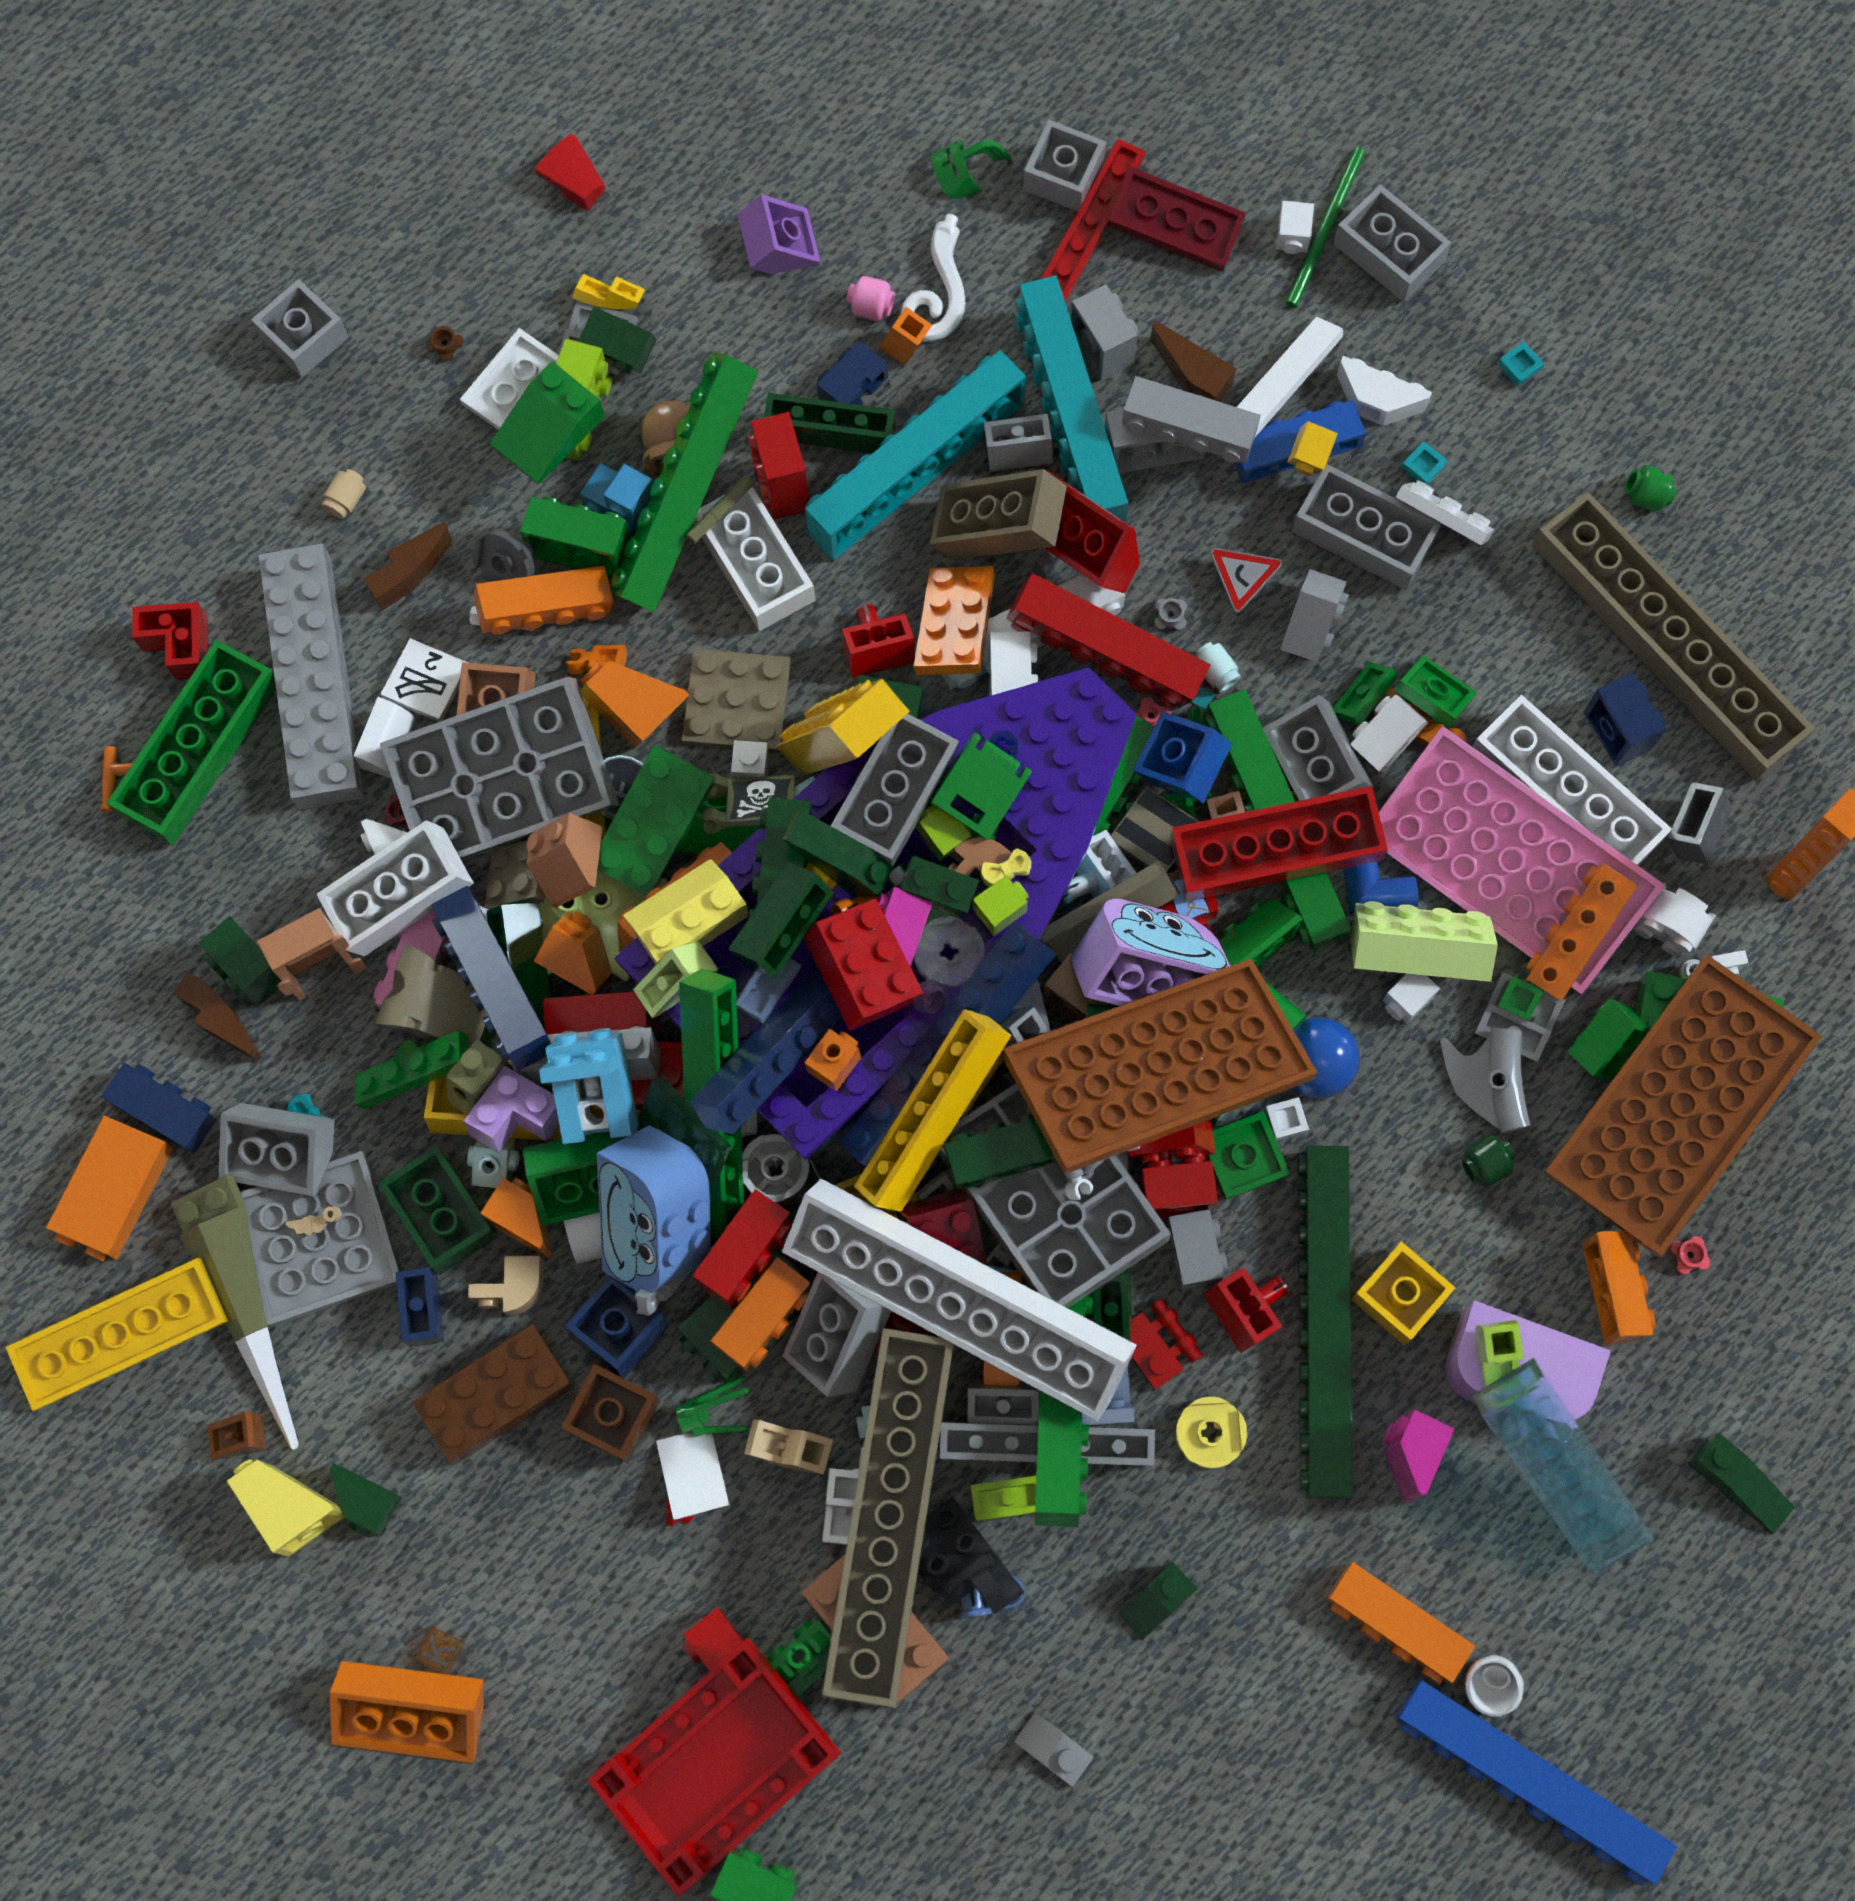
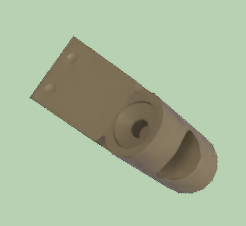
(429, 1000)

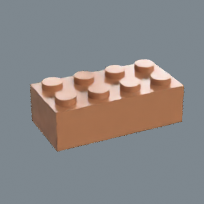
(922, 1652)

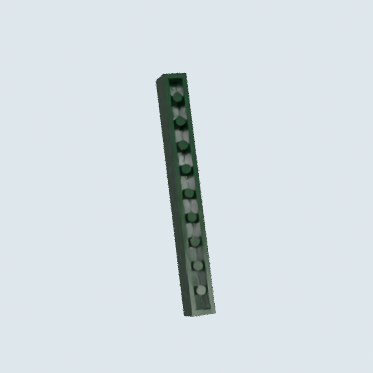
(1326, 1323)

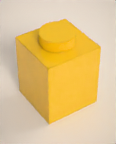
(1312, 449)

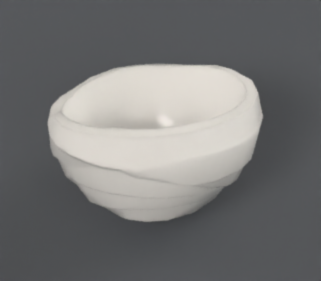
(1494, 1686)

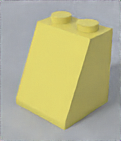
(282, 1507)

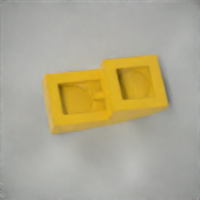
(617, 296)

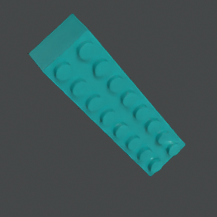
(1068, 395)
(914, 455)

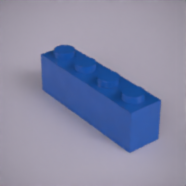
(1275, 441)

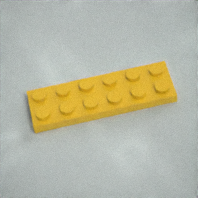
(116, 1334)

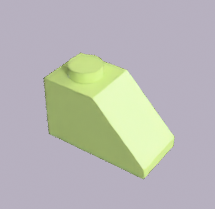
(661, 985)

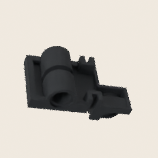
(960, 1559)

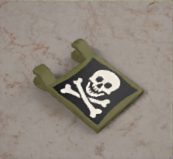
(745, 799)

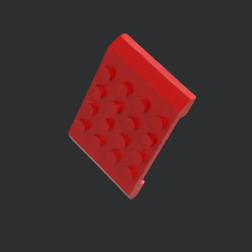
(714, 1767)

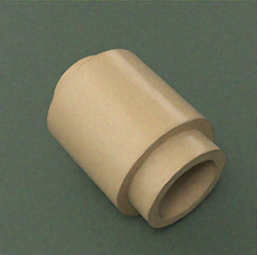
(343, 493)

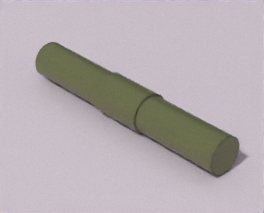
(719, 510)

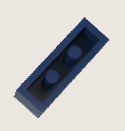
(159, 1106)

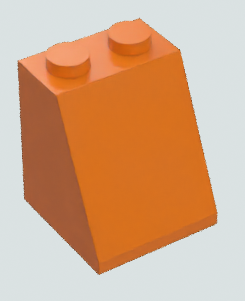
(630, 699)

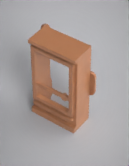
(303, 945)

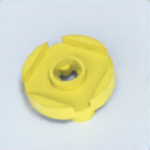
(1224, 1417)

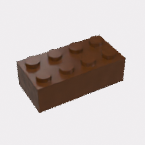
(493, 1395)

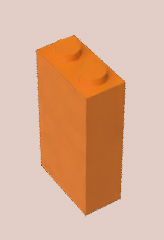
(109, 1189)

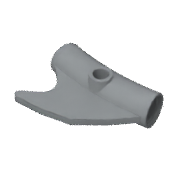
(1476, 1079)

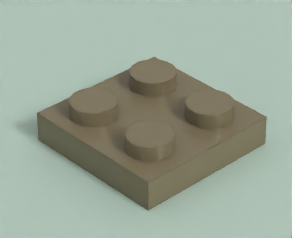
(510, 878)

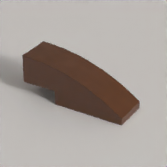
(408, 565)
(216, 1015)

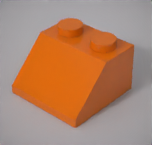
(576, 952)
(515, 1214)

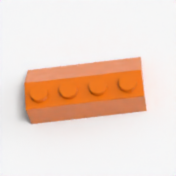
(406, 1711)

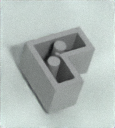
(1317, 607)

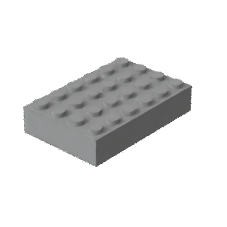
(502, 768)
(1059, 1242)

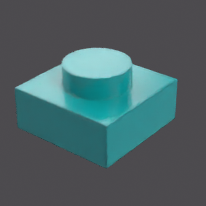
(1521, 364)
(1424, 463)

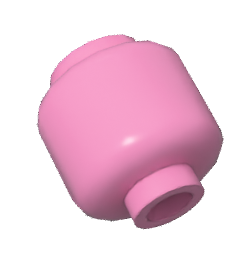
(871, 298)

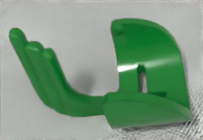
(964, 185)

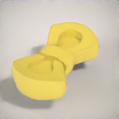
(1017, 865)

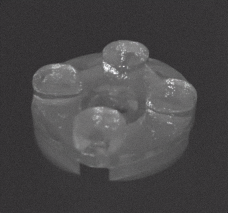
(960, 936)

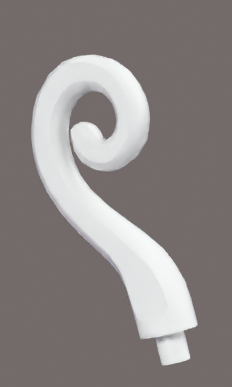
(942, 248)

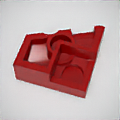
(572, 172)

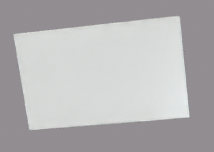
(692, 1474)

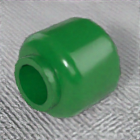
(1650, 488)

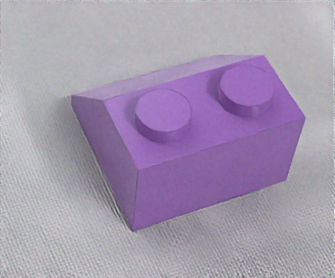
(777, 236)

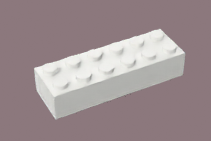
(1570, 779)

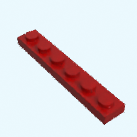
(1092, 217)

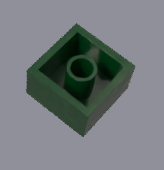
(239, 962)

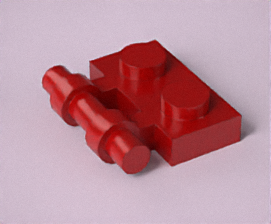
(1152, 1354)

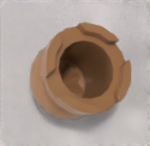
(659, 433)

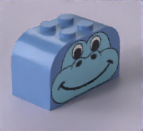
(652, 1209)

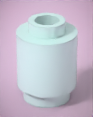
(1223, 670)

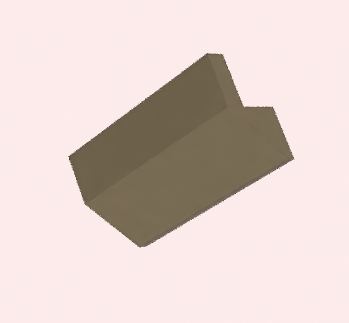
(1147, 887)

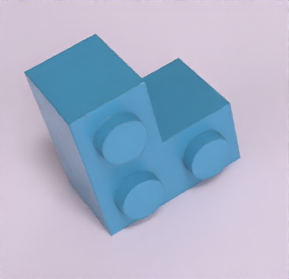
(618, 492)

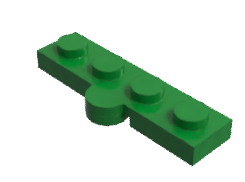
(410, 1068)

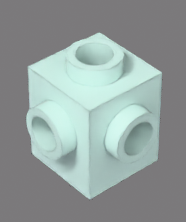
(491, 1166)

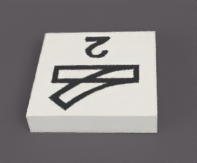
(424, 680)

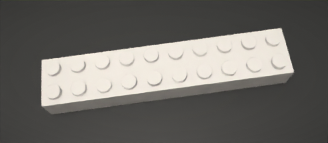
(958, 1298)

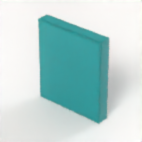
(1202, 697)

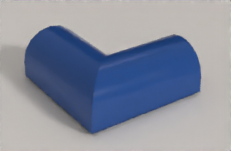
(1364, 885)

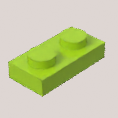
(1004, 1498)

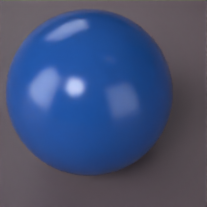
(1332, 1054)

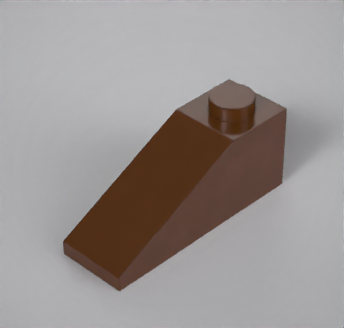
(1191, 365)

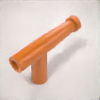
(111, 770)

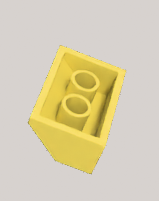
(687, 911)

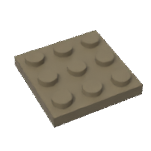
(736, 699)

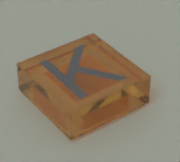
(440, 1650)

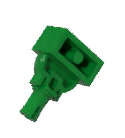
(804, 1658)

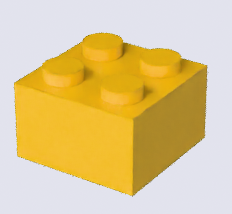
(1403, 1293)

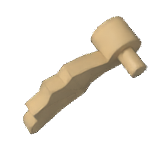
(313, 1224)

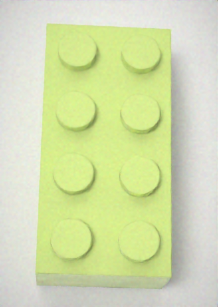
(1423, 941)

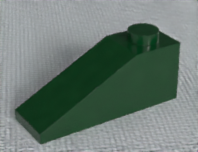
(838, 856)
(1741, 1481)

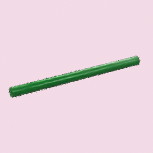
(1325, 227)

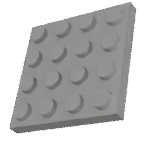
(330, 1267)

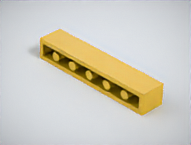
(932, 1110)

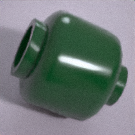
(1488, 1160)

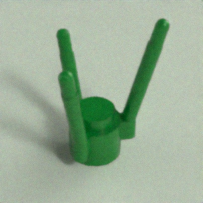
(695, 1411)

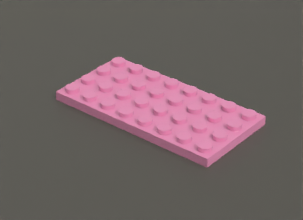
(1502, 848)

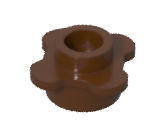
(440, 335)

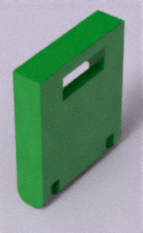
(985, 781)

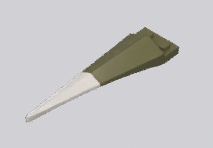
(218, 1232)

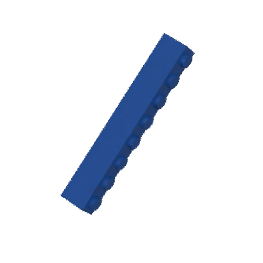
(1536, 1783)

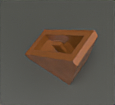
(237, 1436)

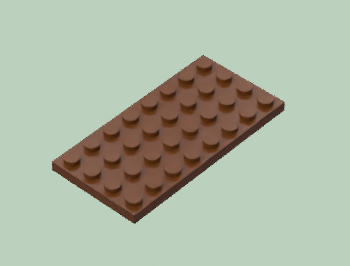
(1158, 1065)
(1682, 1105)

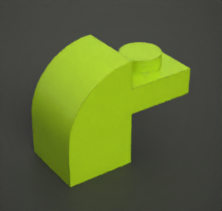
(1498, 1349)

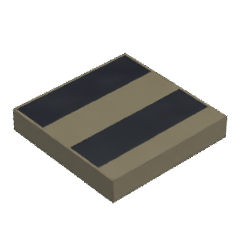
(1147, 829)

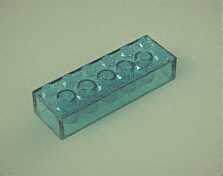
(1562, 1466)

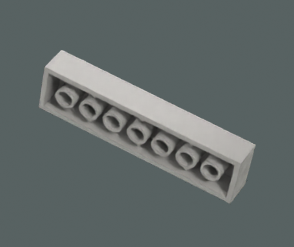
(310, 676)

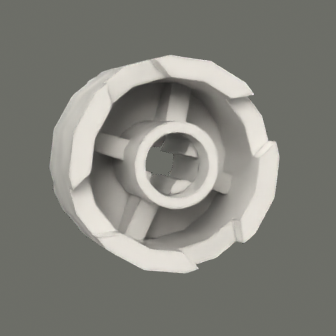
(1676, 921)
(775, 1151)

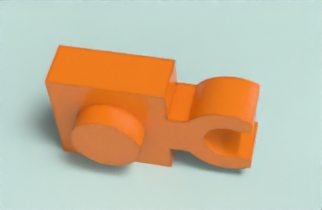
(583, 661)

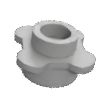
(1172, 605)

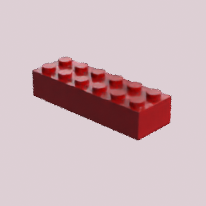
(1107, 642)
(1278, 843)

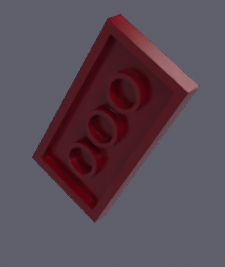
(1176, 219)

